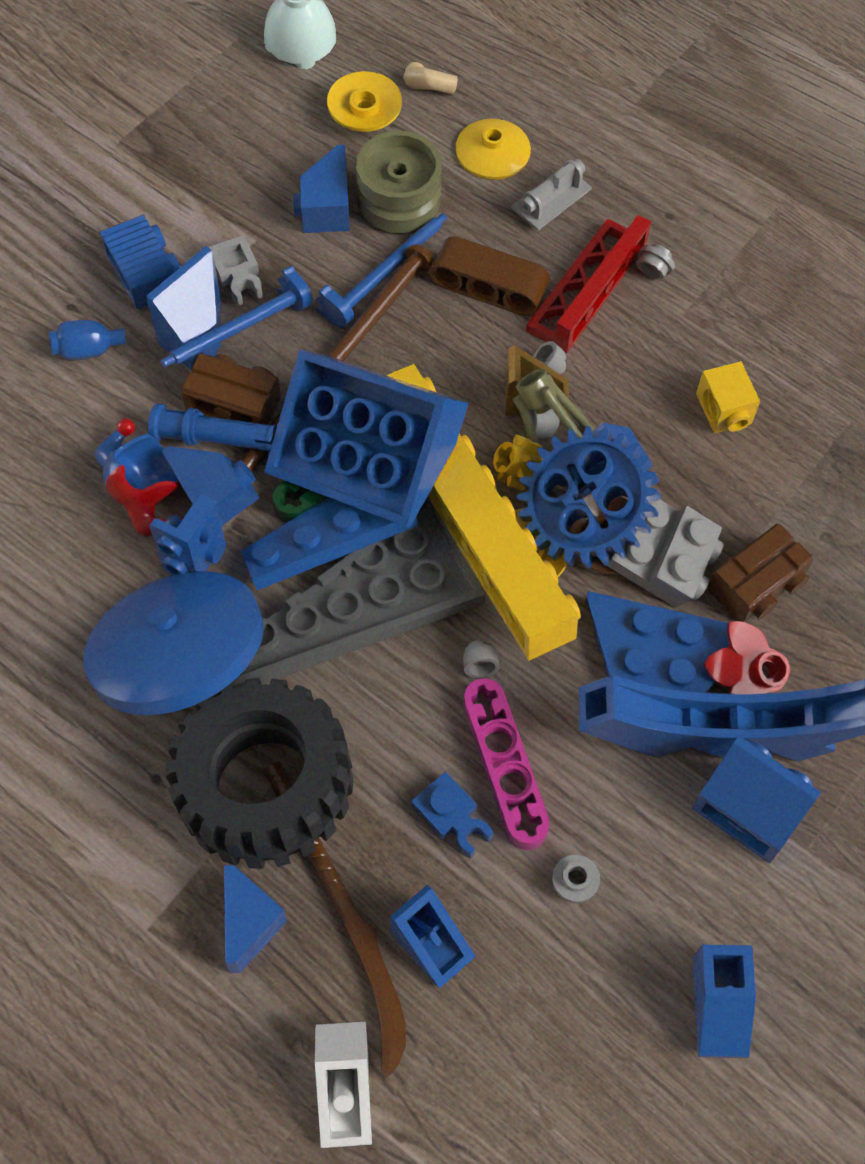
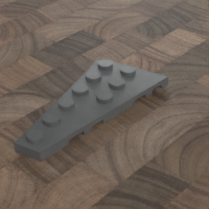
(368, 600)

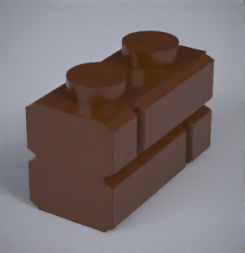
(230, 390)
(760, 574)

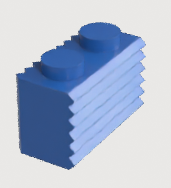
(138, 257)

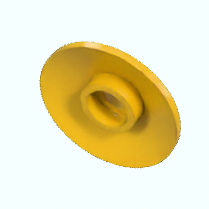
(364, 101)
(493, 149)

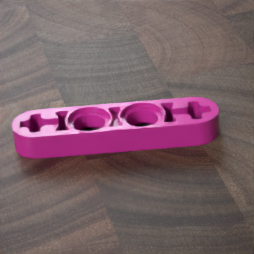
(510, 761)

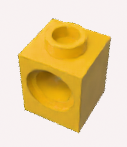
(728, 397)

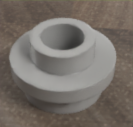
(655, 261)
(572, 892)

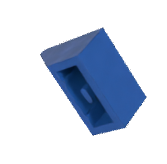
(756, 798)

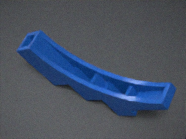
(670, 720)

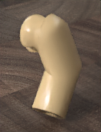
(427, 79)

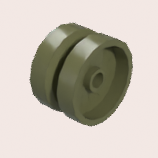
(399, 181)

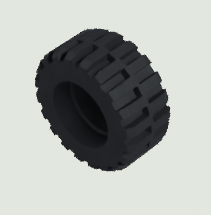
(250, 718)

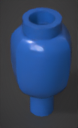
(83, 339)

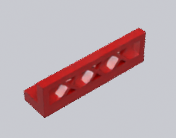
(595, 288)

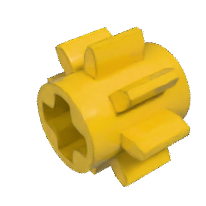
(512, 458)

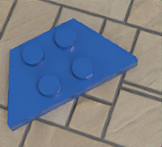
(654, 643)

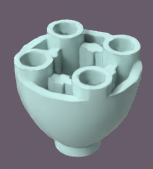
(299, 31)

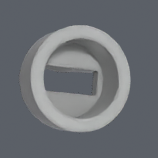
(552, 356)
(545, 424)
(480, 659)

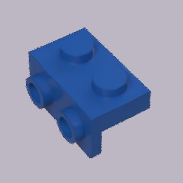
(194, 542)

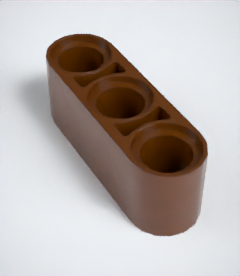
(489, 276)

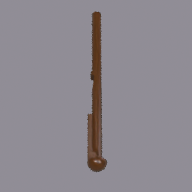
(418, 259)

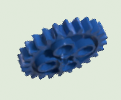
(622, 476)

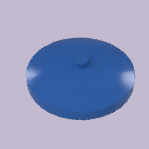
(173, 643)

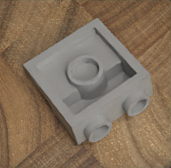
(672, 555)

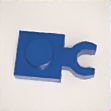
(448, 810)

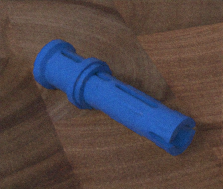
(194, 427)

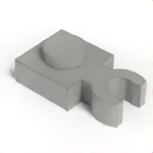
(237, 267)

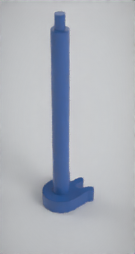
(292, 293)
(339, 309)

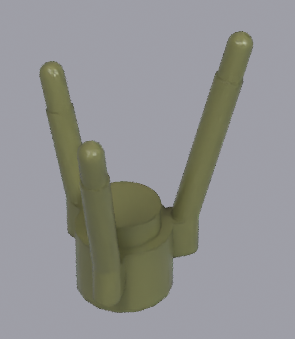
(542, 394)

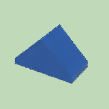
(249, 919)
(430, 937)

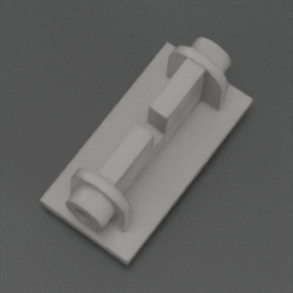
(553, 195)

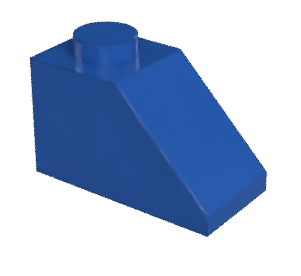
(324, 194)
(215, 477)

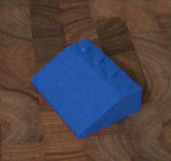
(363, 436)

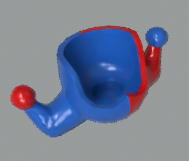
(137, 475)

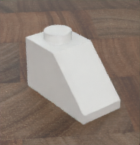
(343, 1084)

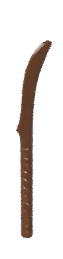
(364, 941)

